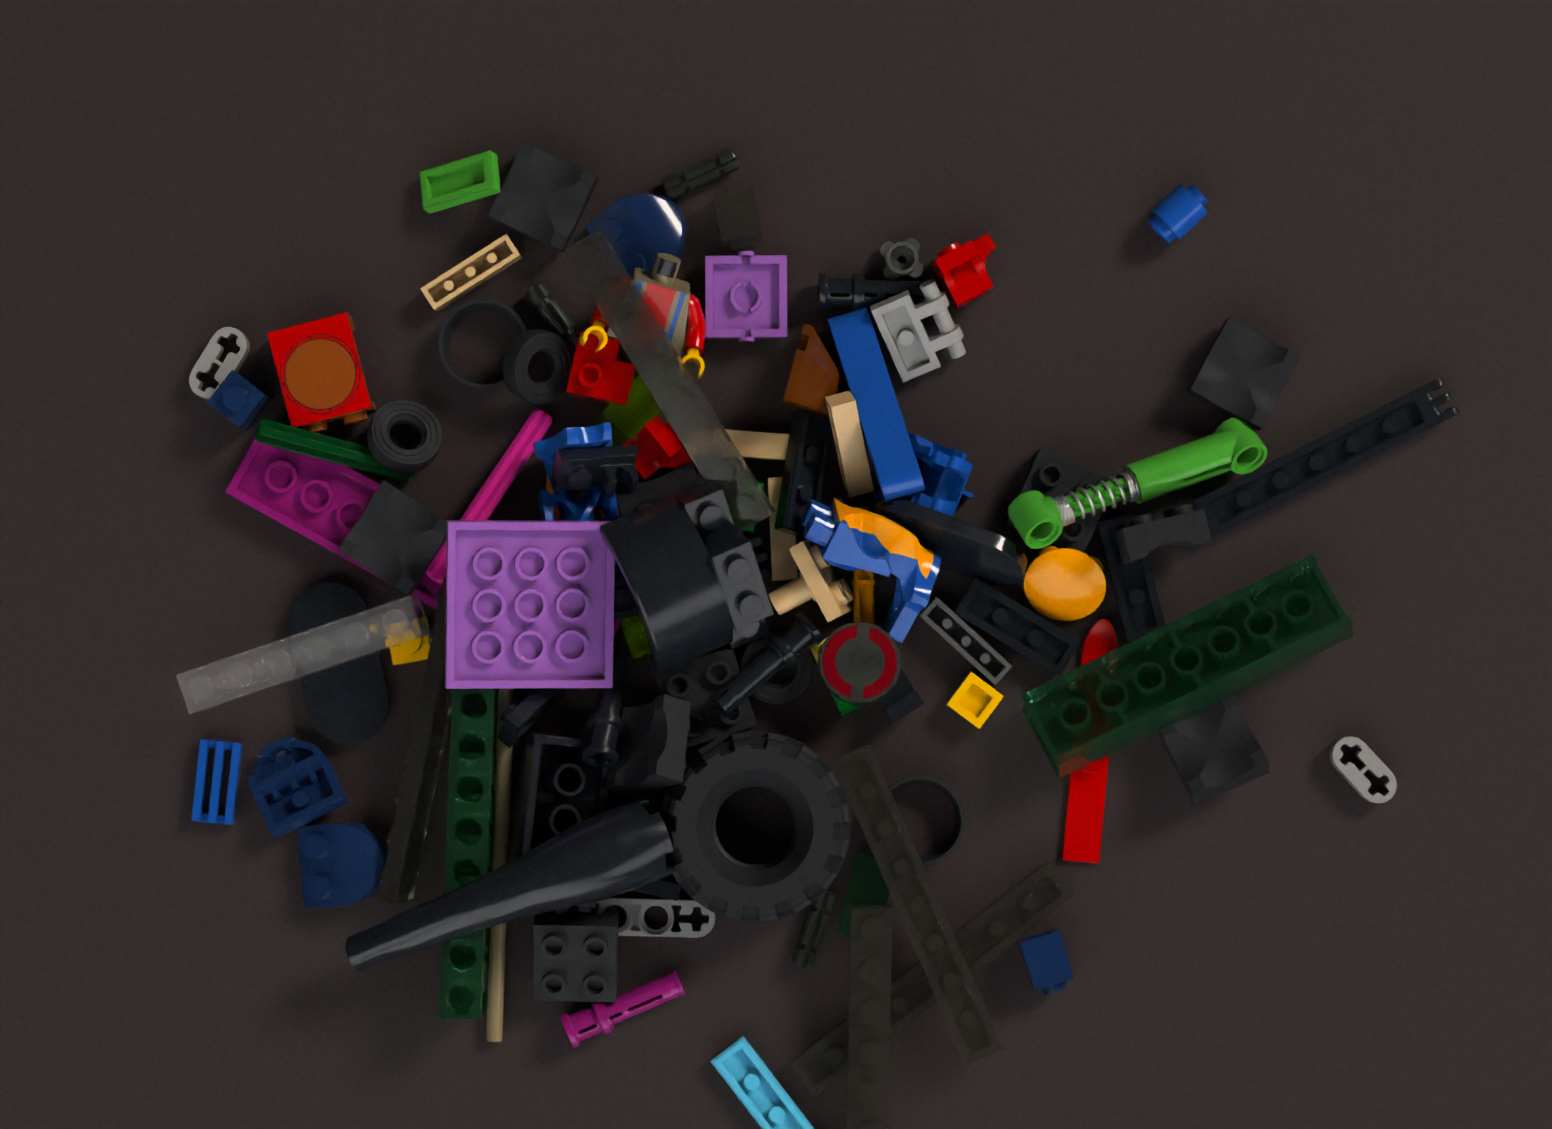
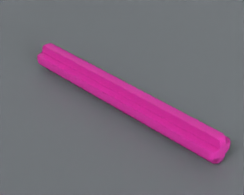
(498, 481)

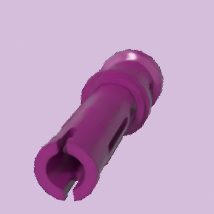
(604, 1015)

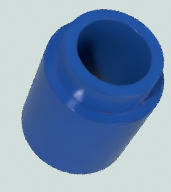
(1178, 213)

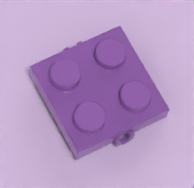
(746, 297)

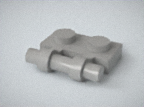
(906, 336)

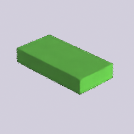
(460, 182)

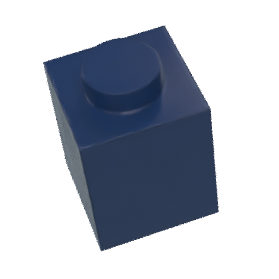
(239, 400)
(1046, 961)

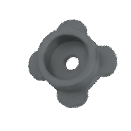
(909, 250)

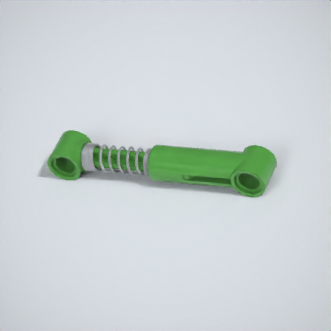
(1229, 448)

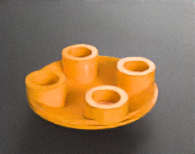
(1065, 583)

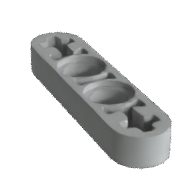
(636, 908)

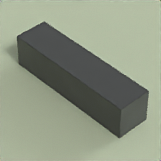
(965, 641)

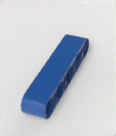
(876, 404)

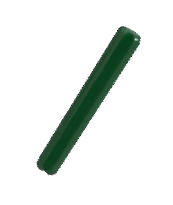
(323, 448)

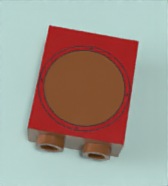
(321, 373)

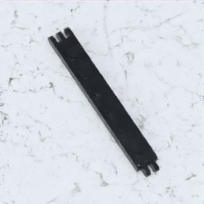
(1324, 457)

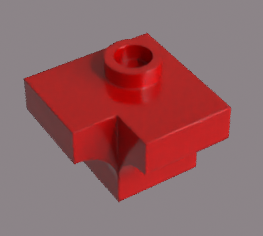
(964, 270)
(600, 374)
(658, 449)

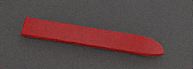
(1088, 783)

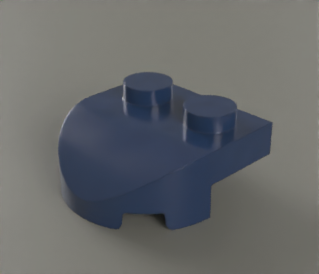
(642, 228)
(294, 785)
(339, 864)

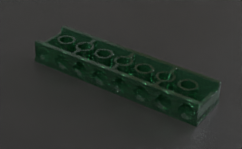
(1185, 666)
(469, 844)

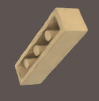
(471, 273)
(849, 443)
(760, 444)
(782, 562)

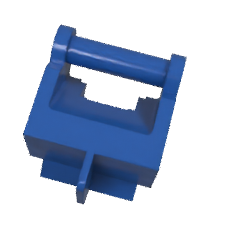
(943, 477)

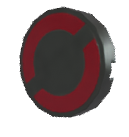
(859, 663)

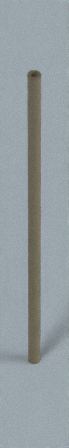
(501, 826)

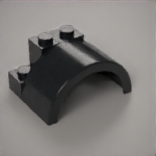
(686, 585)

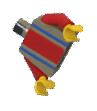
(672, 306)

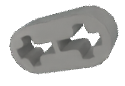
(211, 357)
(1369, 762)

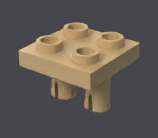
(814, 583)

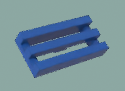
(201, 777)

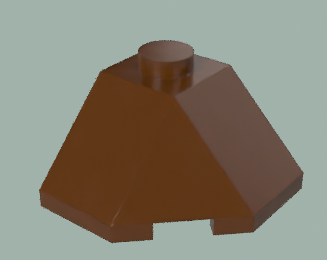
(812, 375)

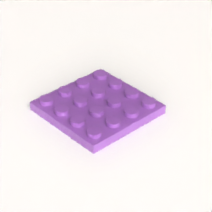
(528, 605)

